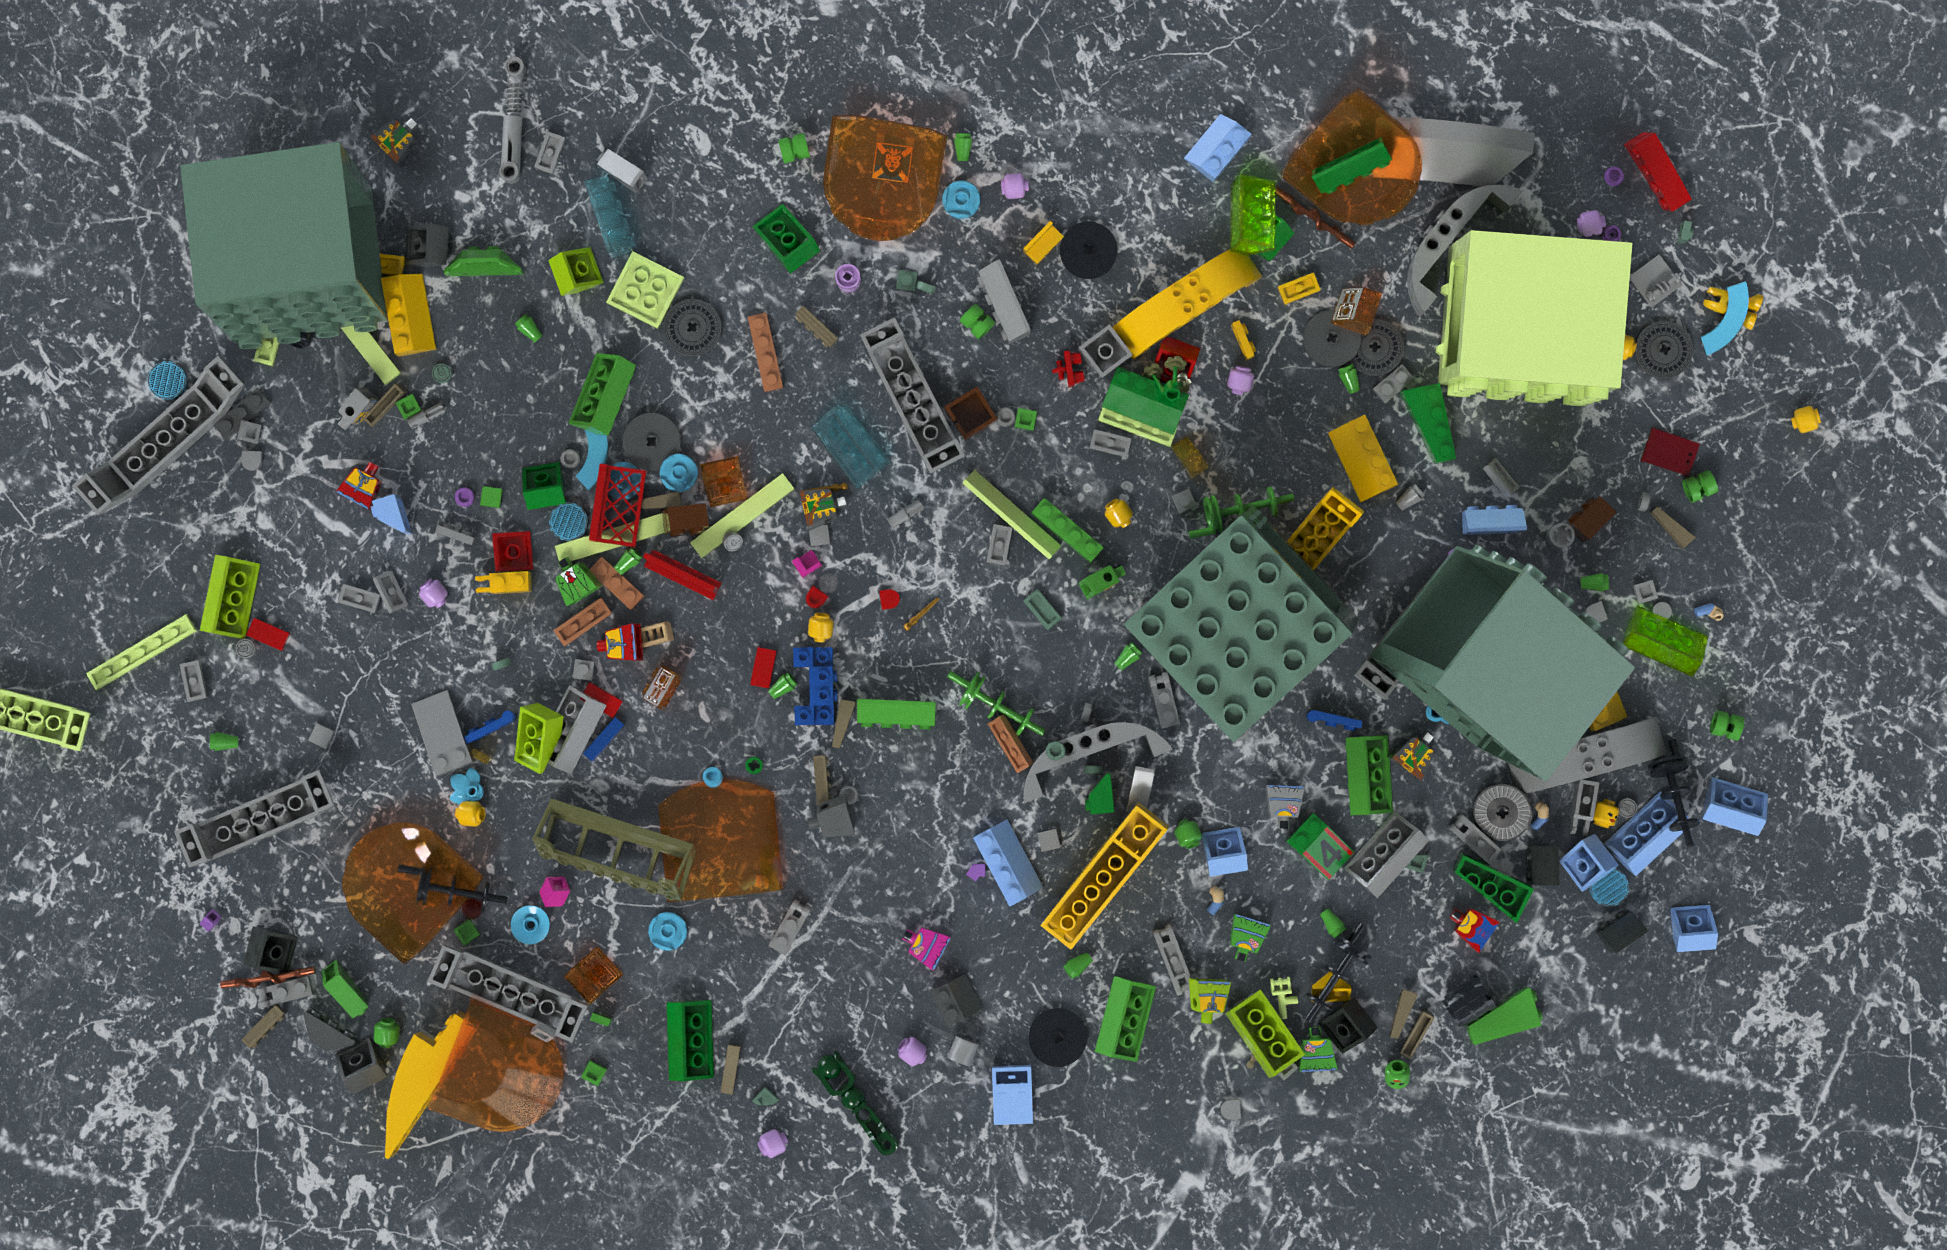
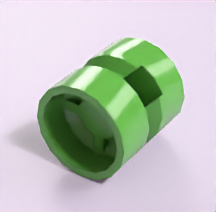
(794, 148)
(977, 321)
(1702, 485)
(1720, 723)

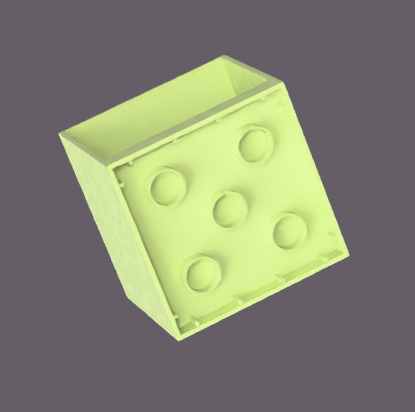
(1534, 317)

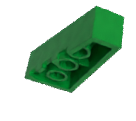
(1431, 421)
(1498, 887)

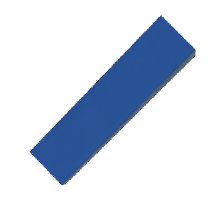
(603, 739)

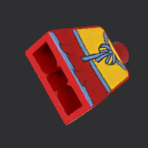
(361, 486)
(623, 643)

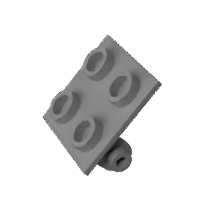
(1655, 280)

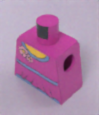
(927, 945)

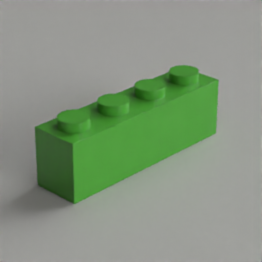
(1067, 530)

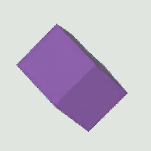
(976, 870)
(210, 920)

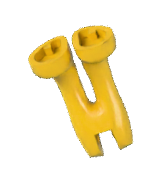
(1754, 305)

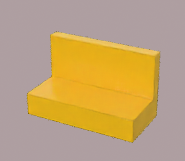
(1043, 243)

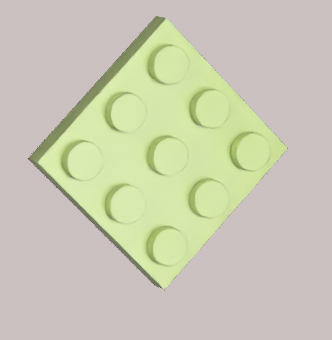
(645, 290)

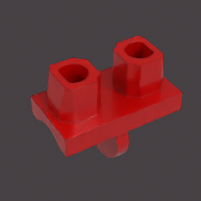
(1072, 377)

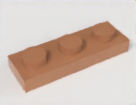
(616, 583)
(582, 622)
(1010, 743)

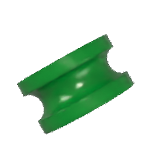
(750, 760)

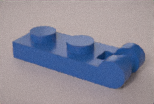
(1332, 720)
(490, 726)

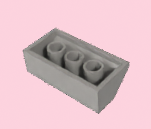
(1004, 302)
(578, 725)
(1386, 854)

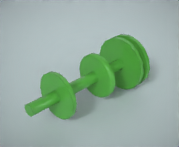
(1214, 514)
(972, 691)

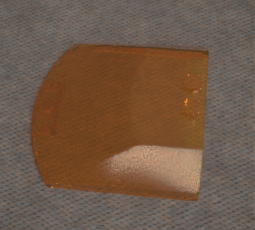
(732, 838)

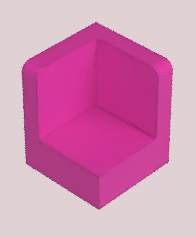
(807, 564)
(554, 891)

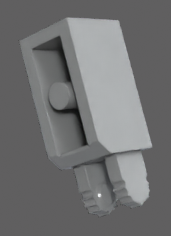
(1583, 804)

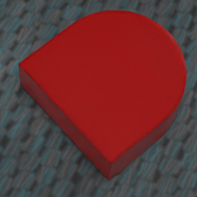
(815, 598)
(889, 599)

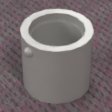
(1560, 536)
(963, 1051)

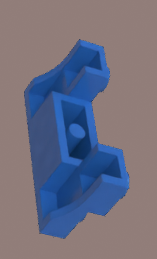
(821, 685)

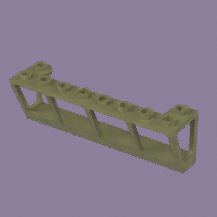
(624, 832)

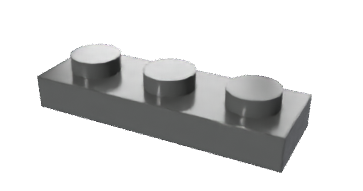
(244, 411)

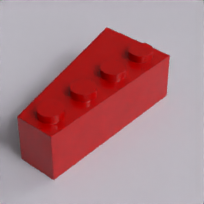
(1658, 170)

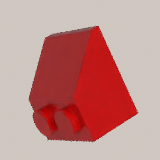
(1172, 347)

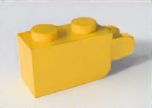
(506, 582)

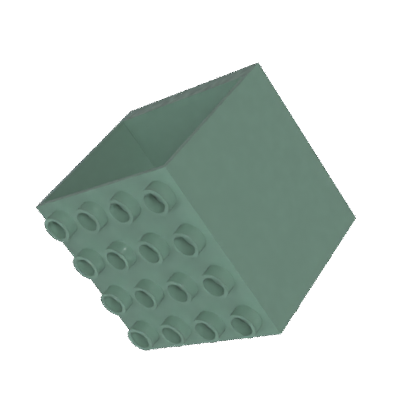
(284, 244)
(1243, 623)
(1505, 659)

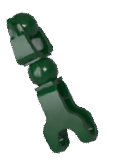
(854, 1100)

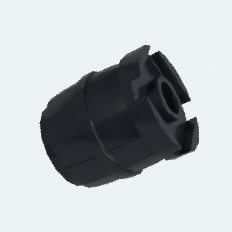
(1469, 1002)

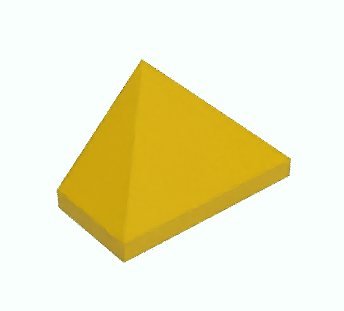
(1340, 992)

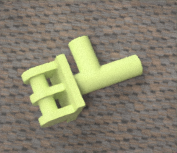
(1281, 991)

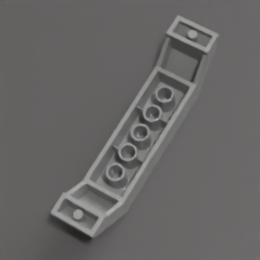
(162, 439)

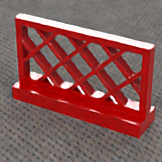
(601, 499)
(682, 574)

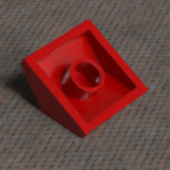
(512, 551)

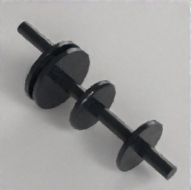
(1668, 768)
(425, 885)
(1351, 951)

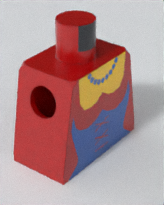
(1473, 927)

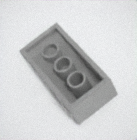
(442, 733)

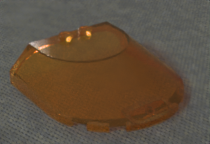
(1345, 128)
(882, 175)
(386, 898)
(498, 1072)

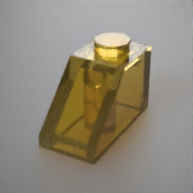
(1189, 457)

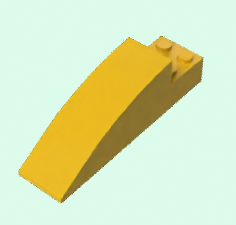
(1104, 875)
(417, 1081)

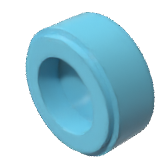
(712, 777)

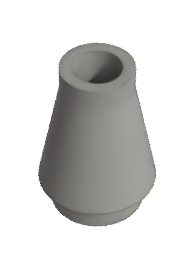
(1410, 497)

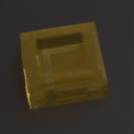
(486, 759)

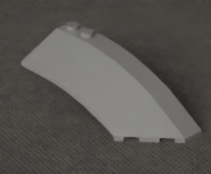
(1467, 151)

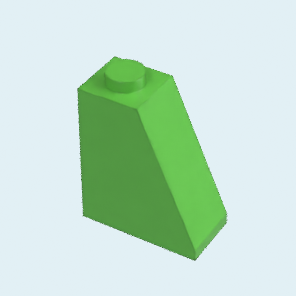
(344, 989)

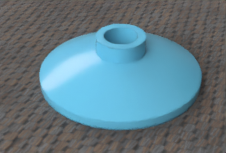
(520, 927)

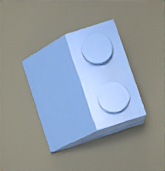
(391, 512)
(1224, 851)
(1588, 862)
(1693, 928)

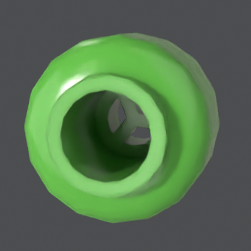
(1188, 834)
(386, 1032)
(1397, 1074)

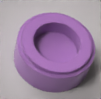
(464, 497)

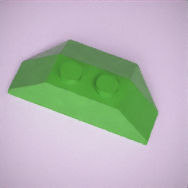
(482, 263)

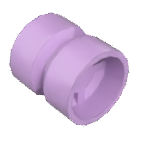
(848, 278)

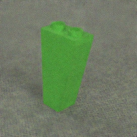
(1510, 1017)

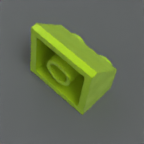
(575, 271)

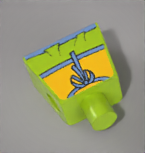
(1208, 997)

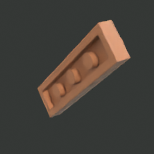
(765, 352)

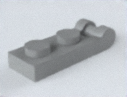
(1164, 701)
(1475, 839)
(789, 927)
(285, 991)

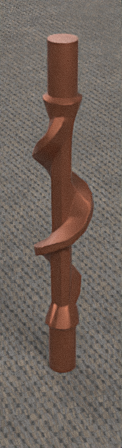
(1315, 216)
(265, 976)

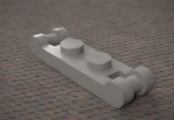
(1172, 958)

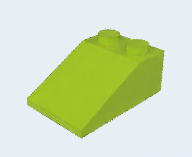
(537, 736)

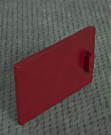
(1670, 452)

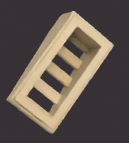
(667, 631)

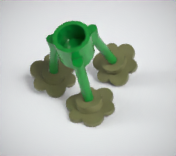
(1174, 386)

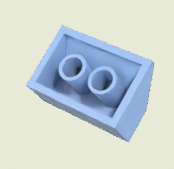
(1218, 147)
(1493, 520)
(1735, 806)

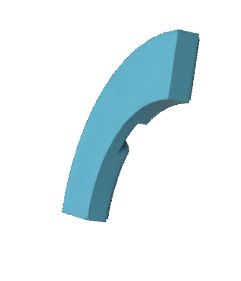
(1732, 322)
(596, 455)

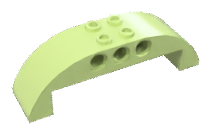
(43, 719)

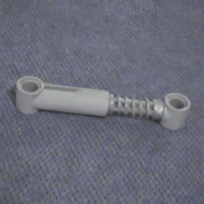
(512, 122)

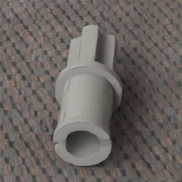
(425, 415)
(905, 513)

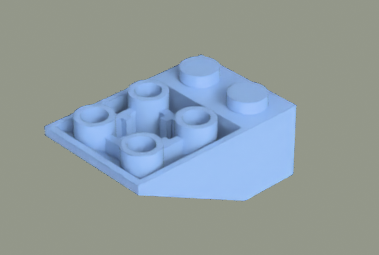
(1012, 1094)

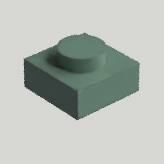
(1685, 232)
(906, 281)

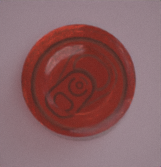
(471, 909)

